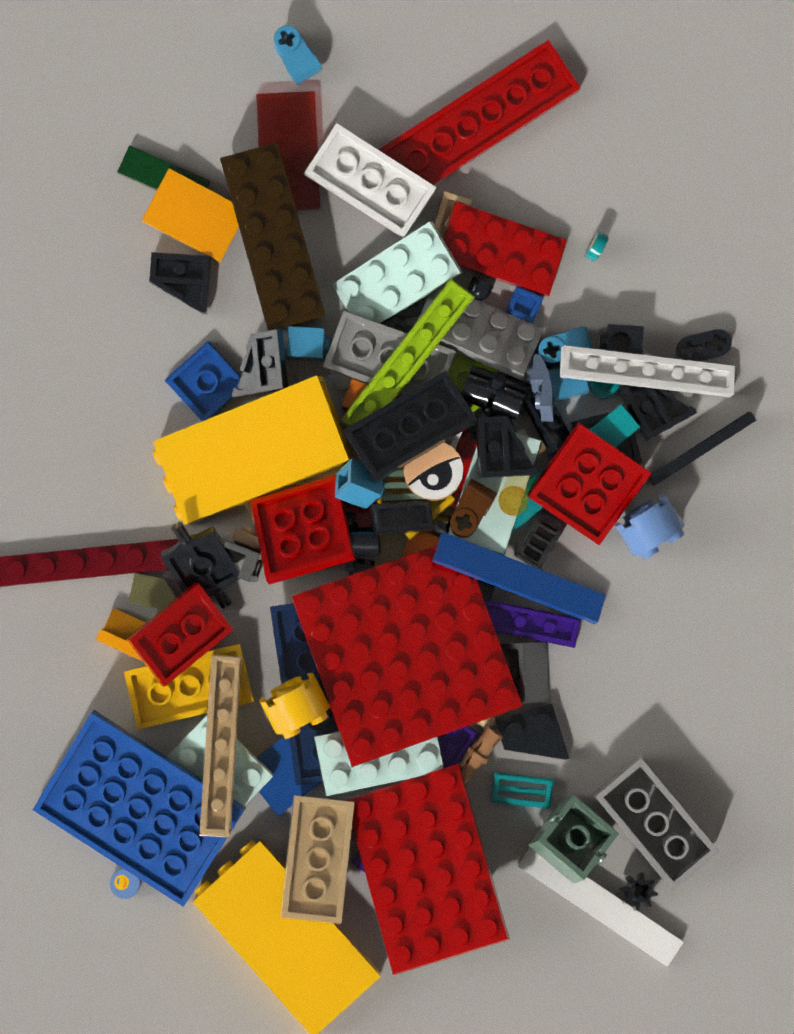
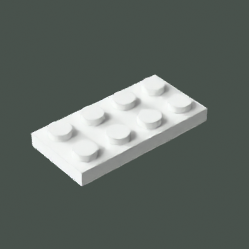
(370, 180)

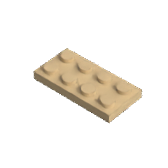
(317, 859)

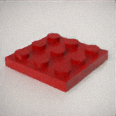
(588, 483)
(301, 530)

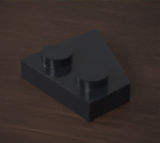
(654, 409)
(500, 450)
(533, 733)

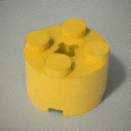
(295, 705)

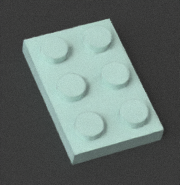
(249, 772)

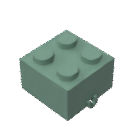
(573, 839)

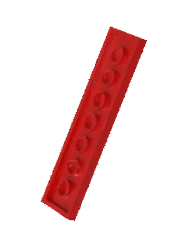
(485, 115)

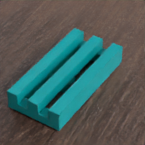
(513, 801)

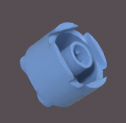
(650, 526)

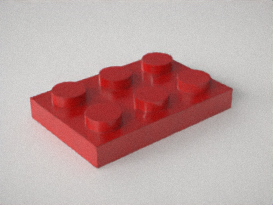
(180, 634)

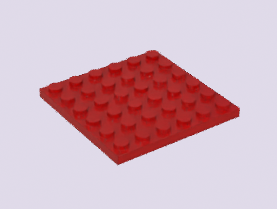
(404, 654)

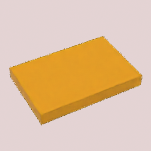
(192, 215)

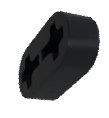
(702, 339)

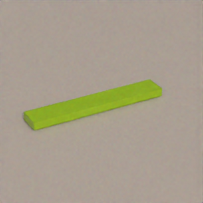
(411, 352)

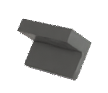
(252, 563)
(529, 670)

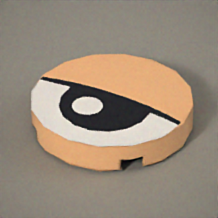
(435, 473)

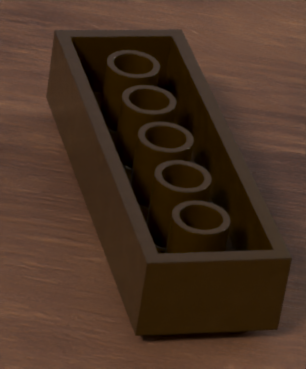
(272, 237)

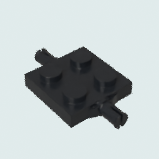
(201, 560)

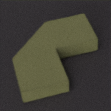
(151, 592)

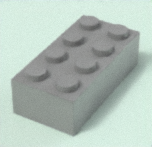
(655, 823)

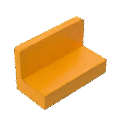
(118, 629)

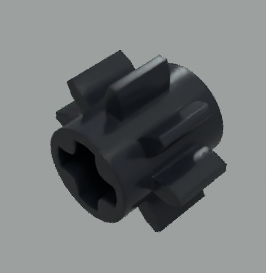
(646, 894)

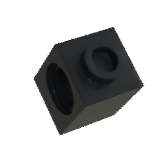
(633, 333)

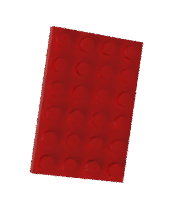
(427, 870)

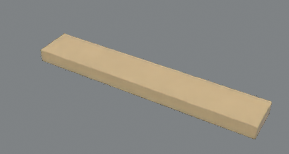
(220, 746)

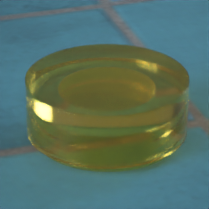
(513, 500)

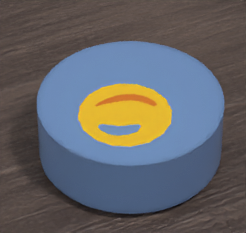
(124, 884)

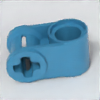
(298, 58)
(575, 337)

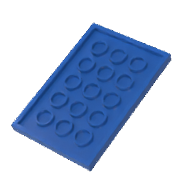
(133, 807)

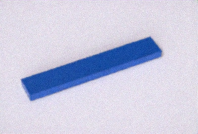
(518, 578)

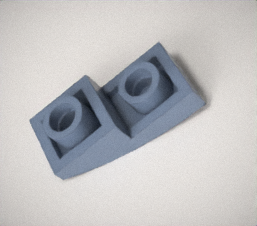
(541, 387)

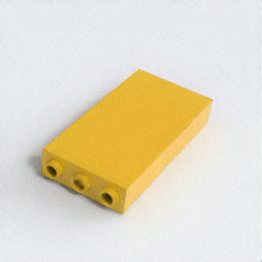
(252, 450)
(301, 961)

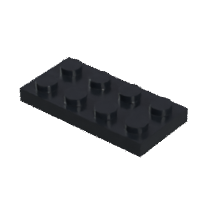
(410, 426)

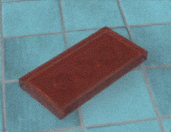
(293, 124)

